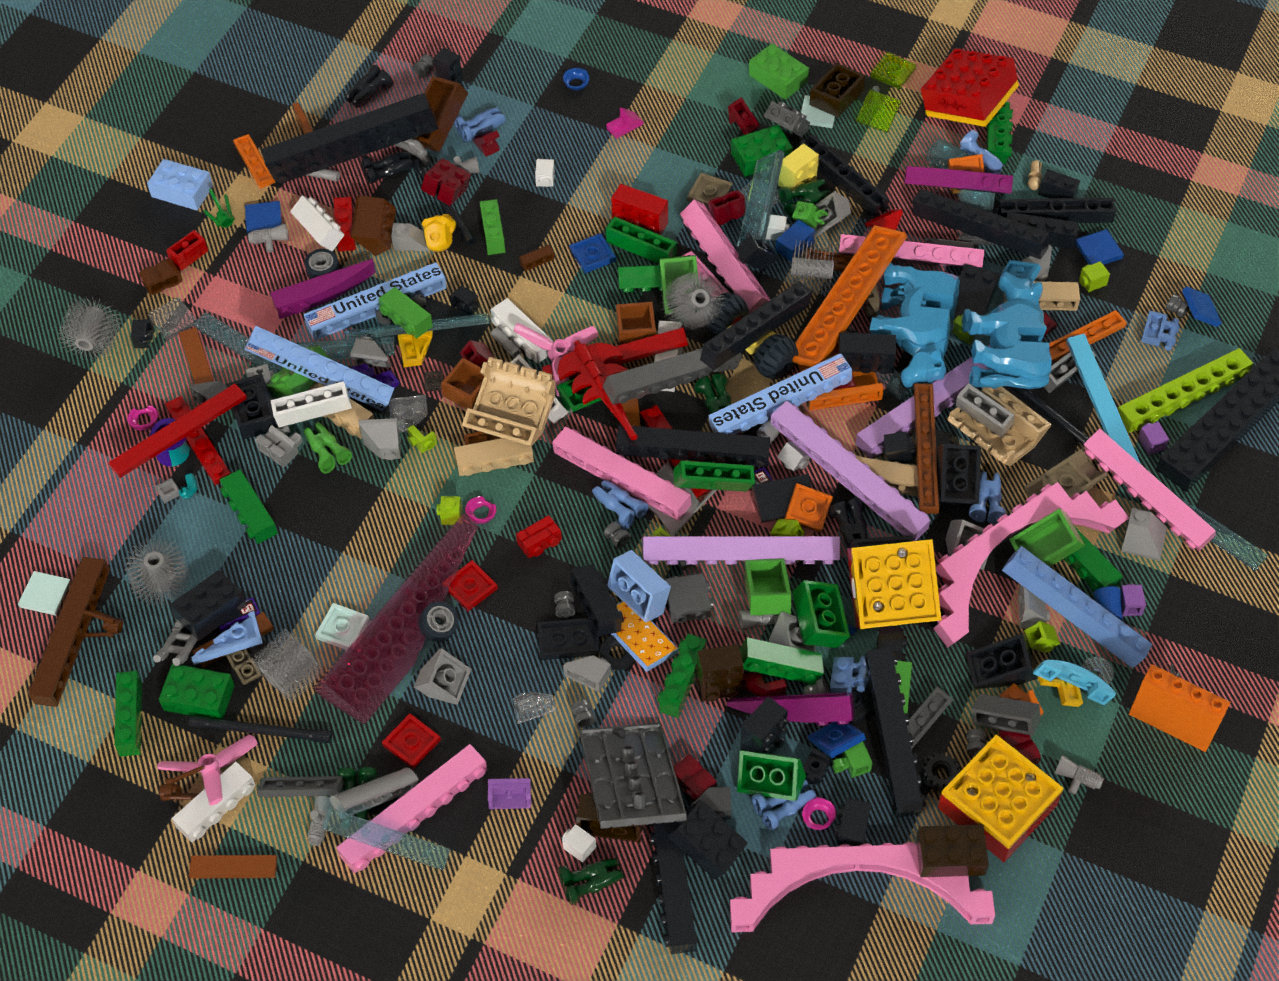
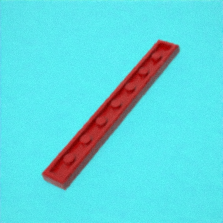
(643, 348)
(177, 430)

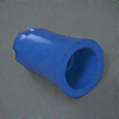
(1110, 599)

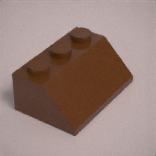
(373, 224)

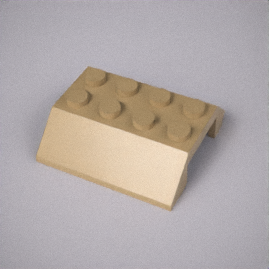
(512, 402)
(1017, 441)

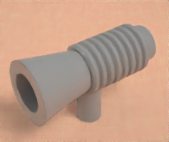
(469, 166)
(268, 235)
(747, 620)
(1079, 774)
(316, 834)

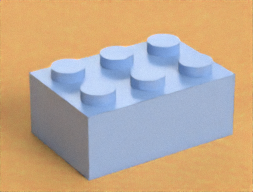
(180, 184)
(638, 586)

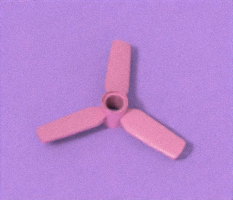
(564, 346)
(212, 764)

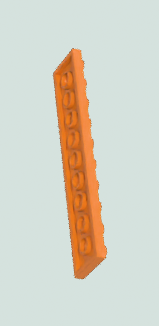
(848, 295)

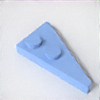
(235, 639)

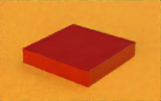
(471, 586)
(411, 741)

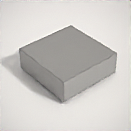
(167, 490)

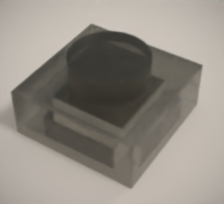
(433, 380)

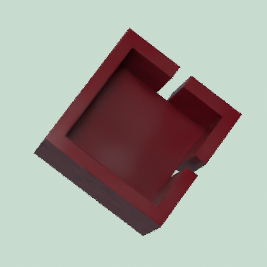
(452, 178)

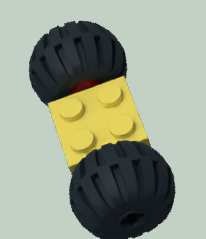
(772, 352)

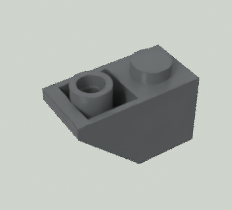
(205, 391)
(718, 800)

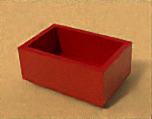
(640, 208)

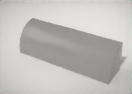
(375, 792)

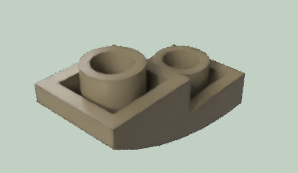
(872, 304)
(243, 666)

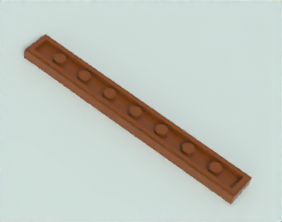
(926, 449)

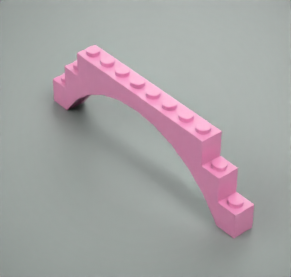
(963, 566)
(799, 865)

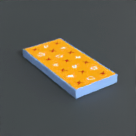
(643, 639)

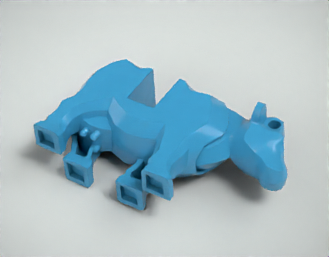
(924, 318)
(1016, 334)

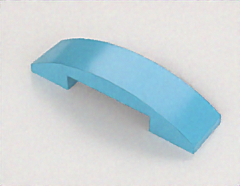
(1096, 688)

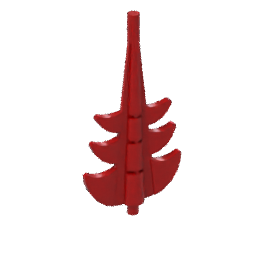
(593, 372)

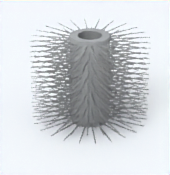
(812, 267)
(693, 300)
(90, 328)
(156, 572)
(288, 665)

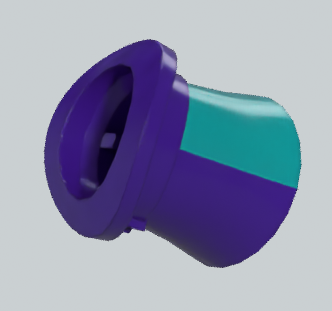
(175, 454)

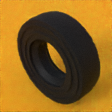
(616, 663)

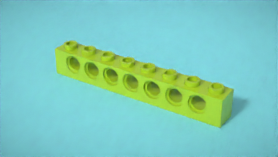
(1184, 390)

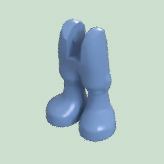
(479, 124)
(969, 145)
(990, 491)
(612, 501)
(771, 818)

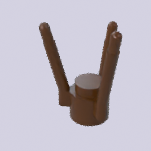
(111, 624)
(172, 791)

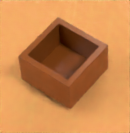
(635, 321)
(463, 384)

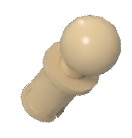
(1035, 175)

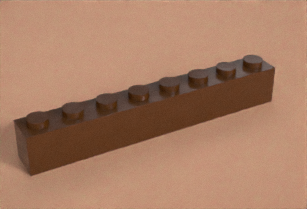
(69, 632)

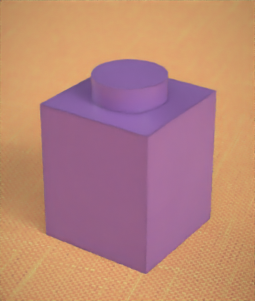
(1153, 438)
(1132, 600)

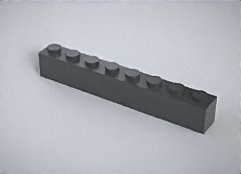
(661, 375)

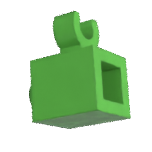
(809, 214)
(855, 760)

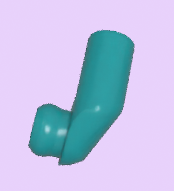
(188, 491)

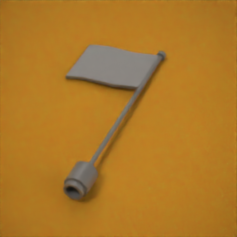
(667, 473)

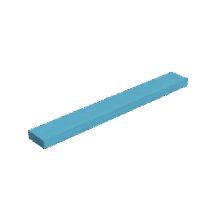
(1099, 393)

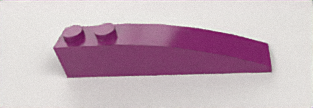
(959, 179)
(320, 289)
(806, 707)

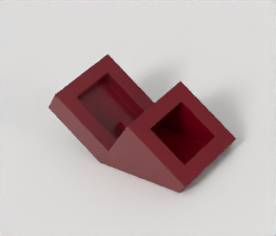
(754, 683)

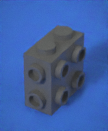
(788, 118)
(689, 598)

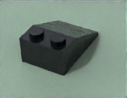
(975, 290)
(254, 413)
(1002, 663)

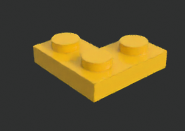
(1068, 693)

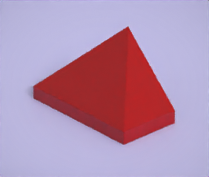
(887, 220)

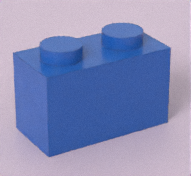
(786, 242)

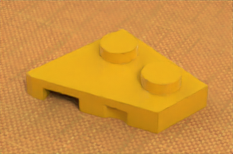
(413, 349)

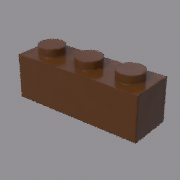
(536, 258)

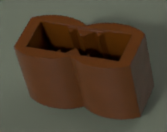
(160, 276)

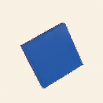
(263, 215)
(1099, 247)
(592, 253)
(1201, 306)
(836, 738)

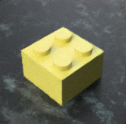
(798, 167)

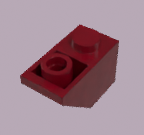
(476, 353)

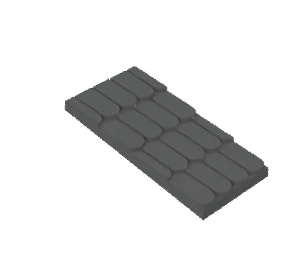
(632, 775)

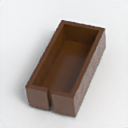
(446, 101)

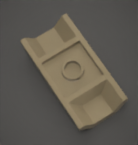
(1072, 474)

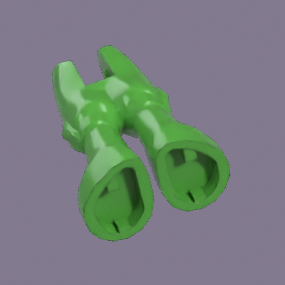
(326, 439)

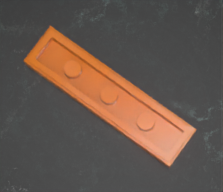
(253, 161)

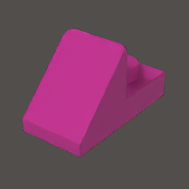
(625, 123)

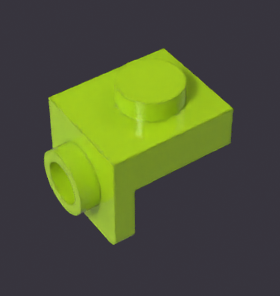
(957, 330)
(422, 442)
(787, 527)

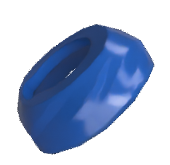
(576, 73)

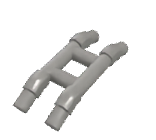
(416, 148)
(169, 646)

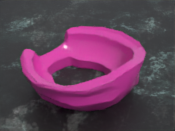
(134, 415)
(478, 502)
(818, 804)

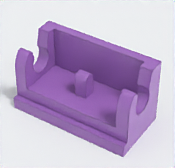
(509, 793)

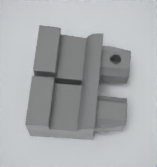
(278, 445)

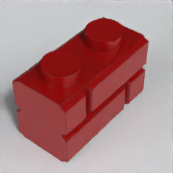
(187, 250)
(539, 537)

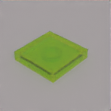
(893, 70)
(878, 111)

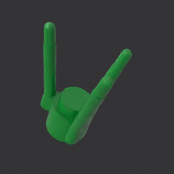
(223, 218)

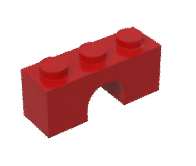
(344, 217)

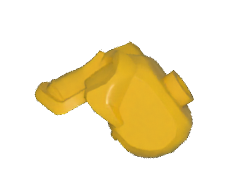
(438, 232)

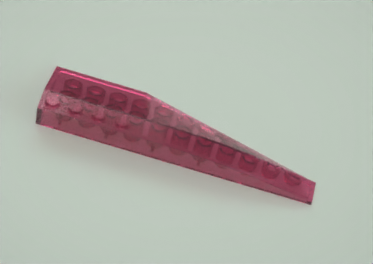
(392, 638)

